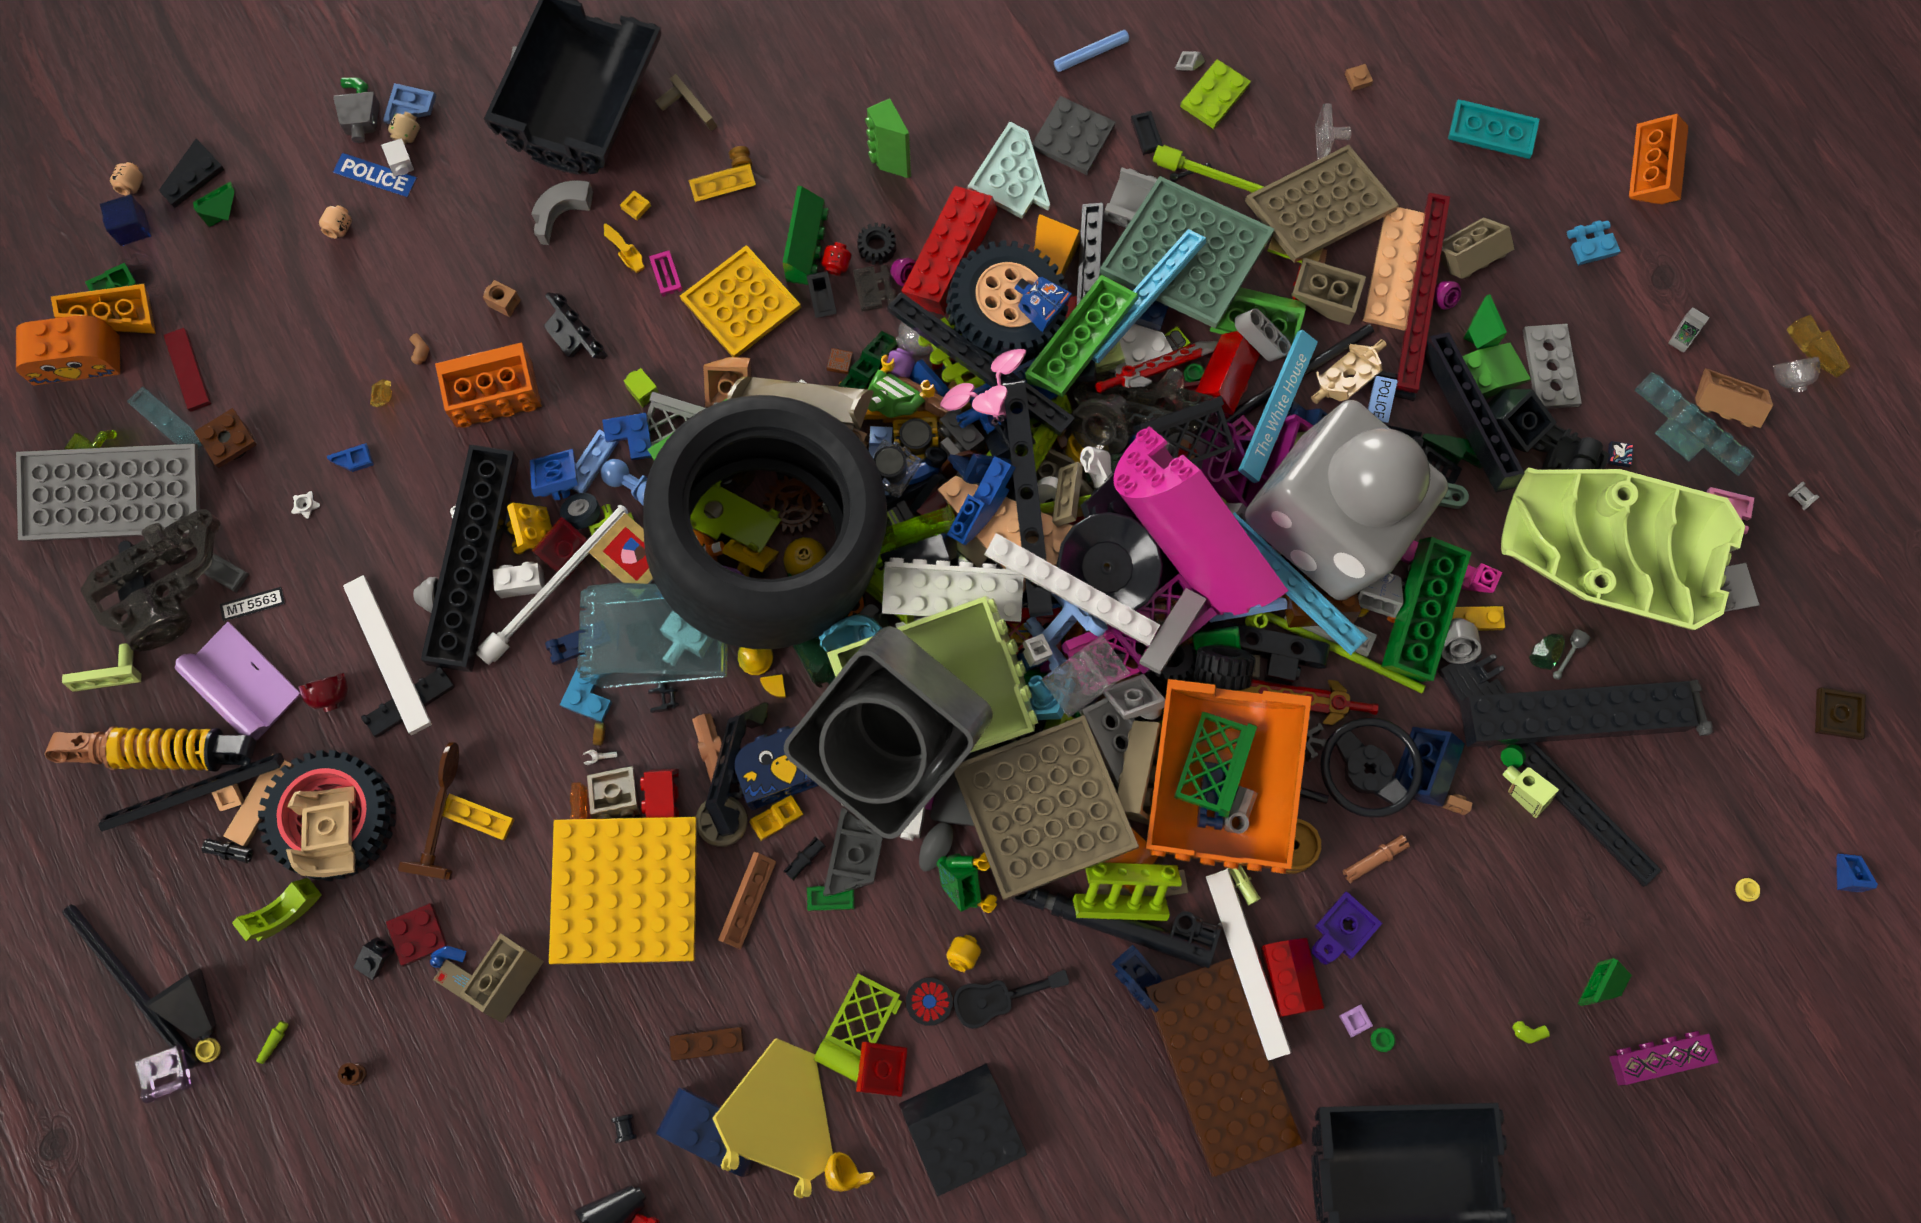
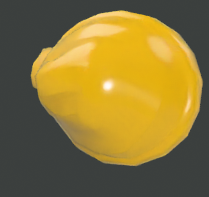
(755, 660)
(843, 1174)

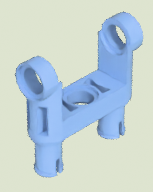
(1061, 625)

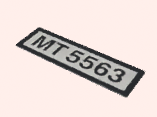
(252, 604)

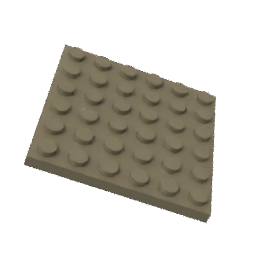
(1044, 807)

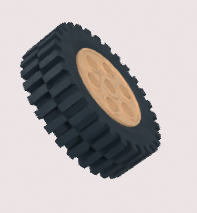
(988, 326)

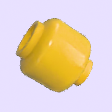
(963, 953)

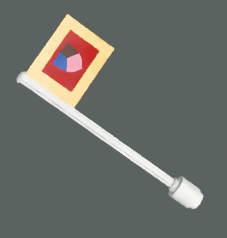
(615, 545)

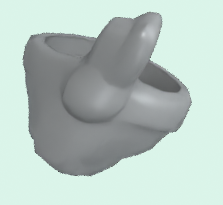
(425, 593)

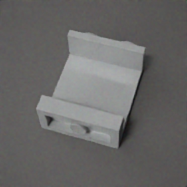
(1128, 196)

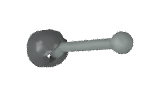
(1578, 640)

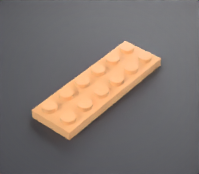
(1394, 269)

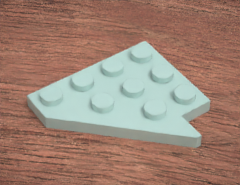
(1012, 173)

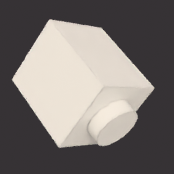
(397, 157)

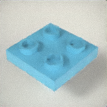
(1042, 701)

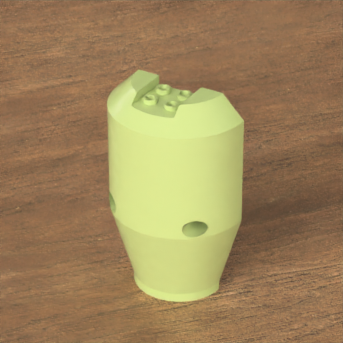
(1644, 553)

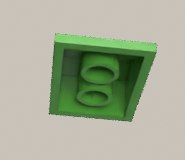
(1496, 369)

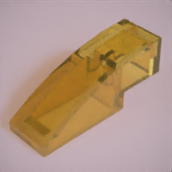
(1817, 344)

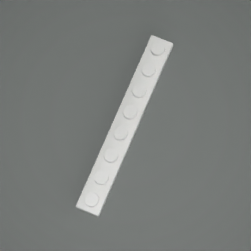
(1072, 589)

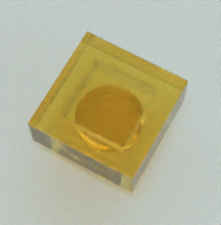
(380, 393)

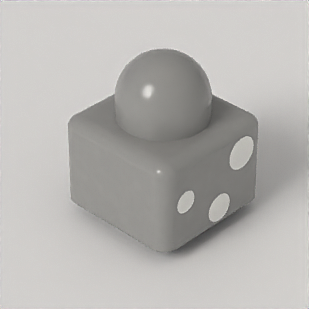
(1347, 500)

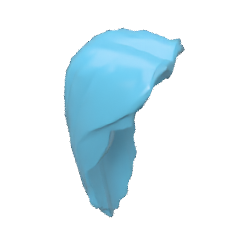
(849, 631)

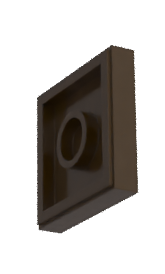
(1840, 713)

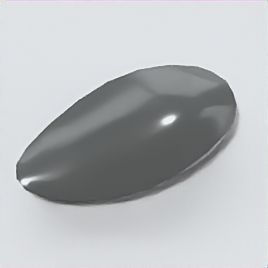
(935, 846)

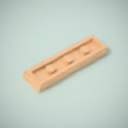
(246, 820)

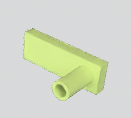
(120, 675)

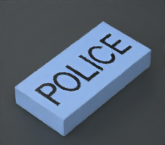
(1382, 397)

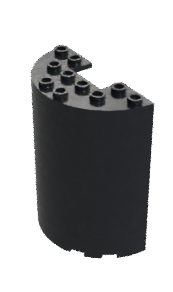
(571, 85)
(1409, 1164)

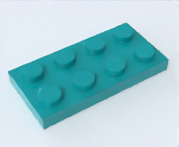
(1493, 129)

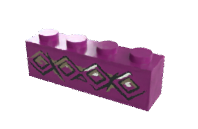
(1663, 1059)

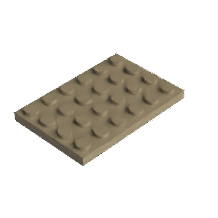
(1321, 203)

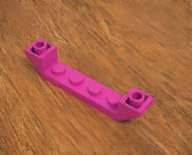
(1480, 579)

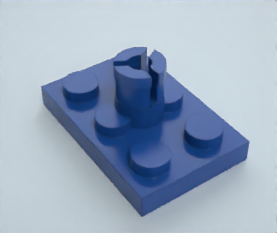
(554, 474)

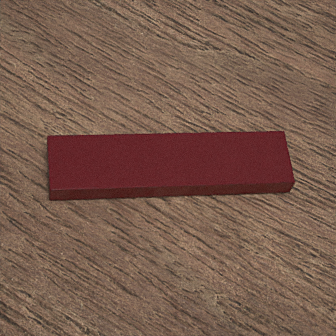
(187, 369)

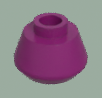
(901, 269)
(1447, 294)

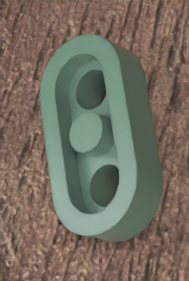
(1455, 490)

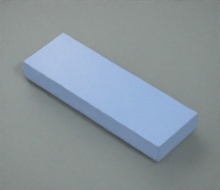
(592, 461)

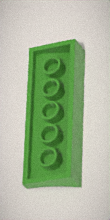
(1081, 336)

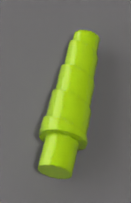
(272, 1041)

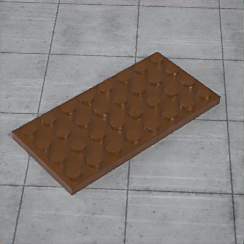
(1222, 1067)

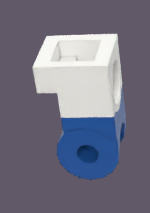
(1035, 653)

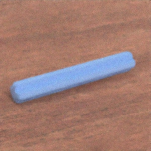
(1091, 50)

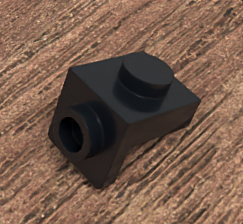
(373, 957)

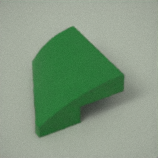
(112, 278)

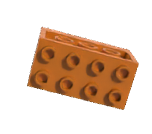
(488, 385)

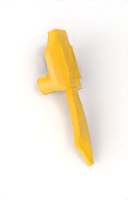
(628, 253)

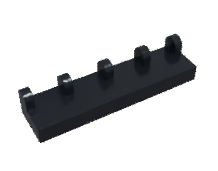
(387, 714)

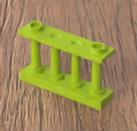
(1127, 906)

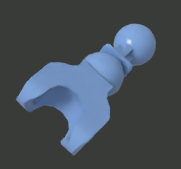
(616, 473)

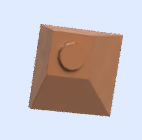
(721, 376)

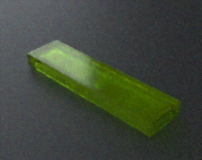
(918, 529)

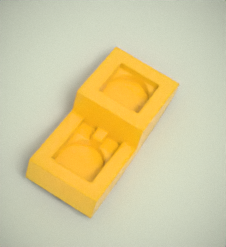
(776, 818)

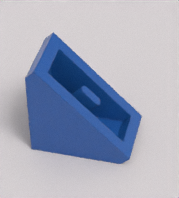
(1854, 874)

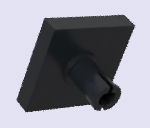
(999, 440)

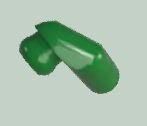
(356, 83)

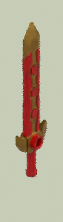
(1323, 701)

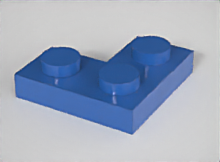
(633, 428)

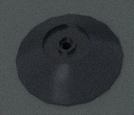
(1123, 545)

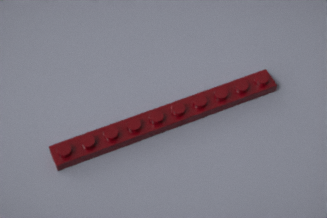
(1422, 293)

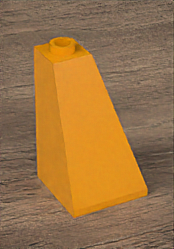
(1057, 242)

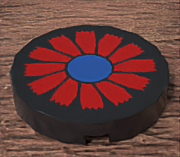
(929, 1001)

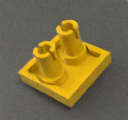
(528, 524)

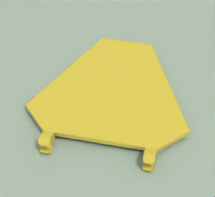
(778, 1116)

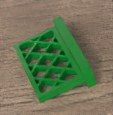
(1235, 769)

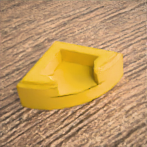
(774, 685)

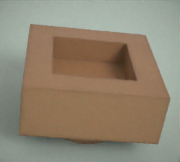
(1358, 77)
(1458, 804)

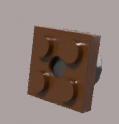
(225, 438)

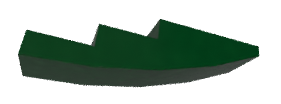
(869, 362)
(1452, 448)

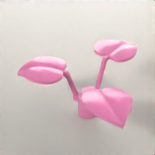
(992, 400)

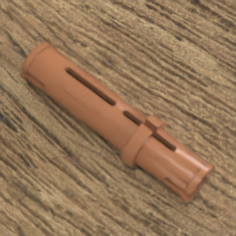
(1383, 854)

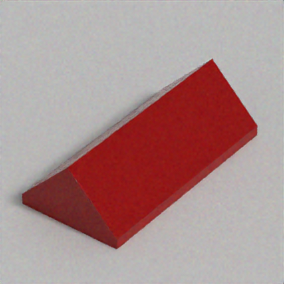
(1229, 370)

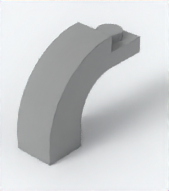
(557, 200)

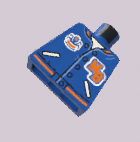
(1041, 301)

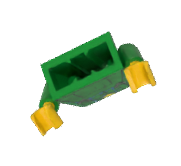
(961, 881)

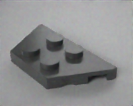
(853, 856)

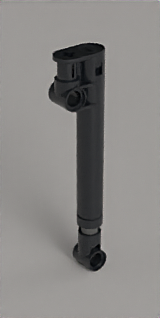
(1191, 944)

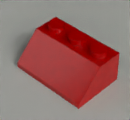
(1292, 977)

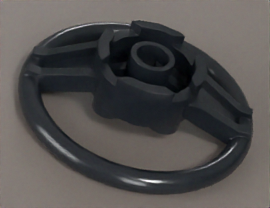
(1382, 780)

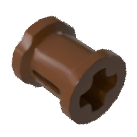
(356, 1079)

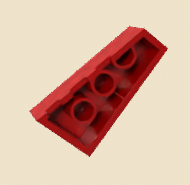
(660, 793)

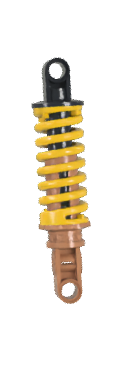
(154, 749)

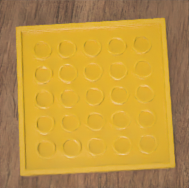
(623, 890)

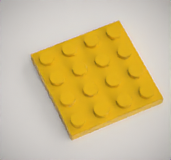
(740, 301)

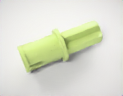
(1244, 885)

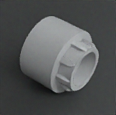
(1462, 642)

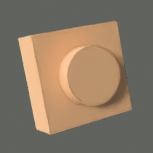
(228, 797)

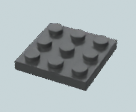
(1073, 135)

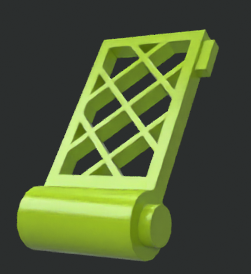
(841, 1056)

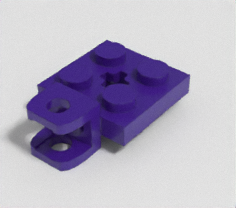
(1338, 939)

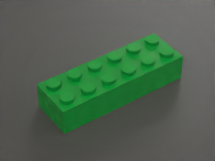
(1426, 609)

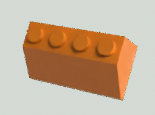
(1659, 160)

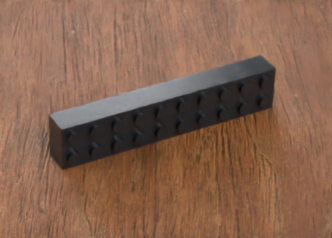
(470, 558)
(1578, 714)

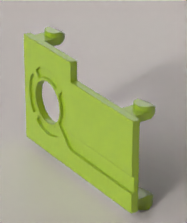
(739, 520)

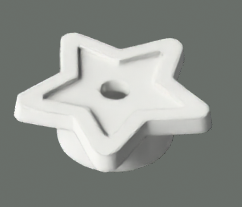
(302, 499)

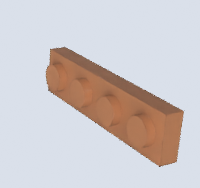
(747, 900)

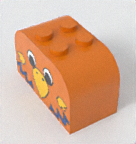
(66, 349)

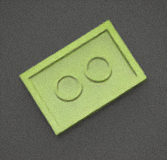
(1215, 93)

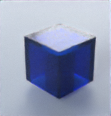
(125, 220)

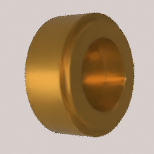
(599, 733)

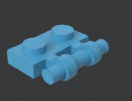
(1596, 248)

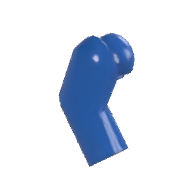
(444, 953)

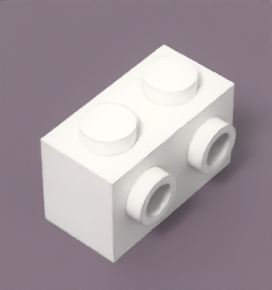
(518, 580)

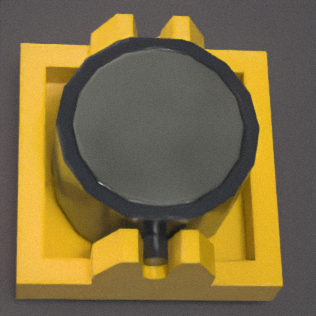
(916, 434)

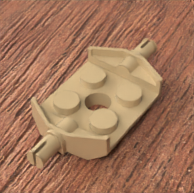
(1361, 362)

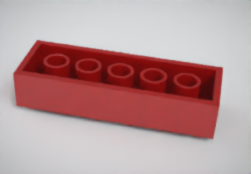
(955, 234)

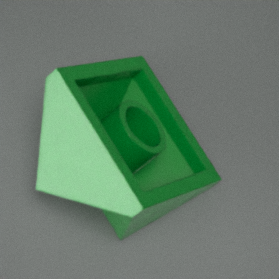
(215, 205)
(1486, 326)
(1605, 983)

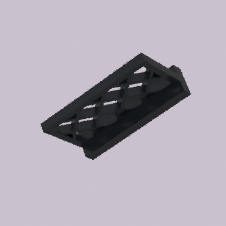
(1184, 417)

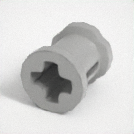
(1803, 495)

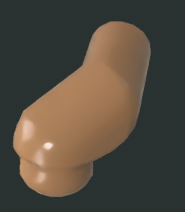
(421, 349)

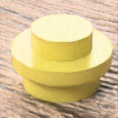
(1747, 889)
(208, 1050)

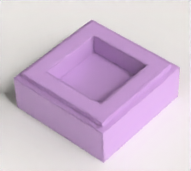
(1356, 1020)

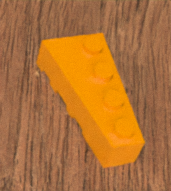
(120, 307)

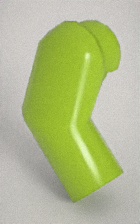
(1528, 1034)

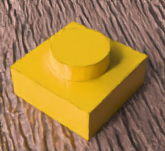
(635, 205)

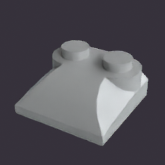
(1136, 698)

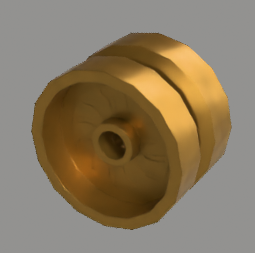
(1307, 847)

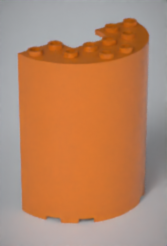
(1270, 770)

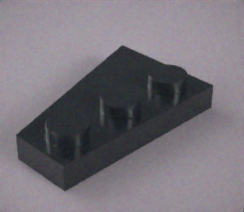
(190, 174)

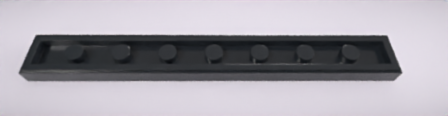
(191, 791)
(1591, 816)

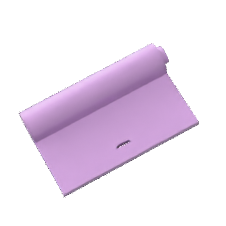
(233, 686)

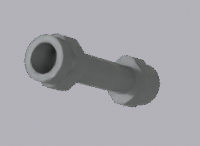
(1705, 727)

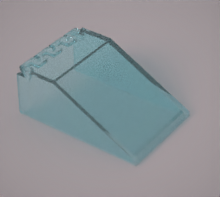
(641, 639)

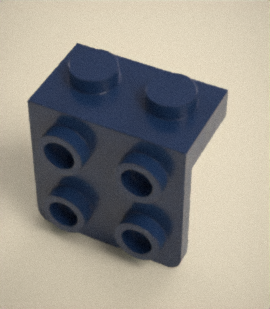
(972, 467)
(1136, 975)

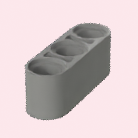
(1262, 335)

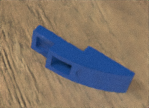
(981, 507)

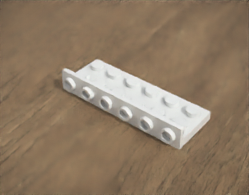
(930, 589)

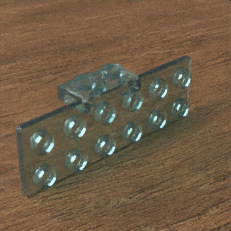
(1689, 429)

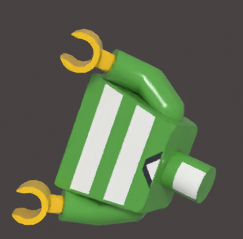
(894, 396)

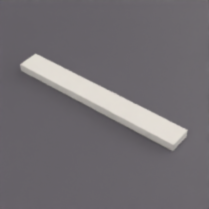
(387, 655)
(1248, 965)

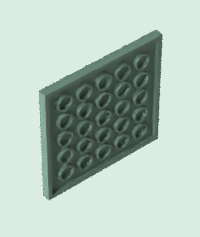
(1217, 270)

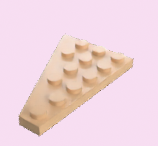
(1005, 521)

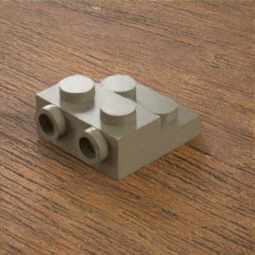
(613, 794)

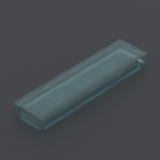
(163, 418)

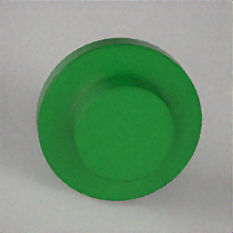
(1193, 373)

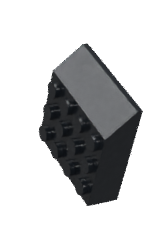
(962, 1129)

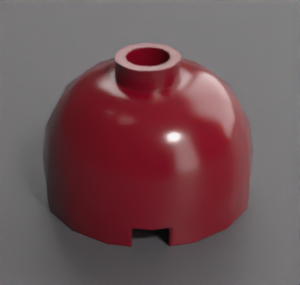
(325, 692)

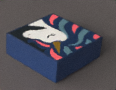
(1620, 454)

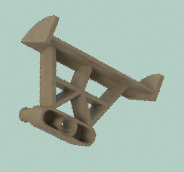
(843, 403)

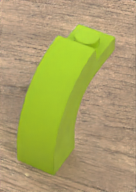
(280, 913)

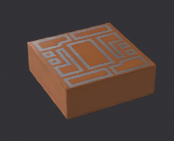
(839, 361)

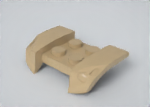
(325, 832)

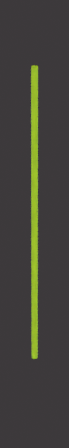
(1355, 657)

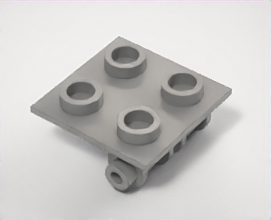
(1740, 588)

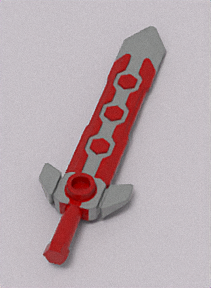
(1137, 375)

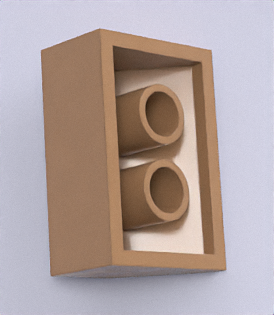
(1733, 399)

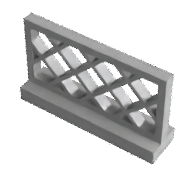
(670, 405)

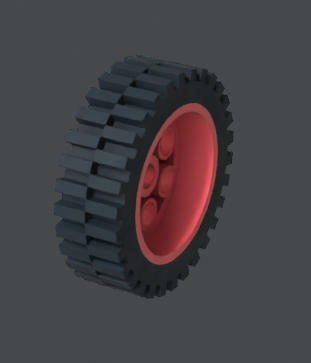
(321, 773)

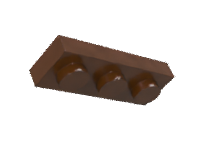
(706, 1044)

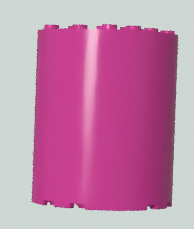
(1194, 527)

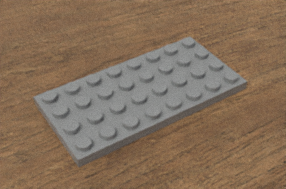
(104, 490)

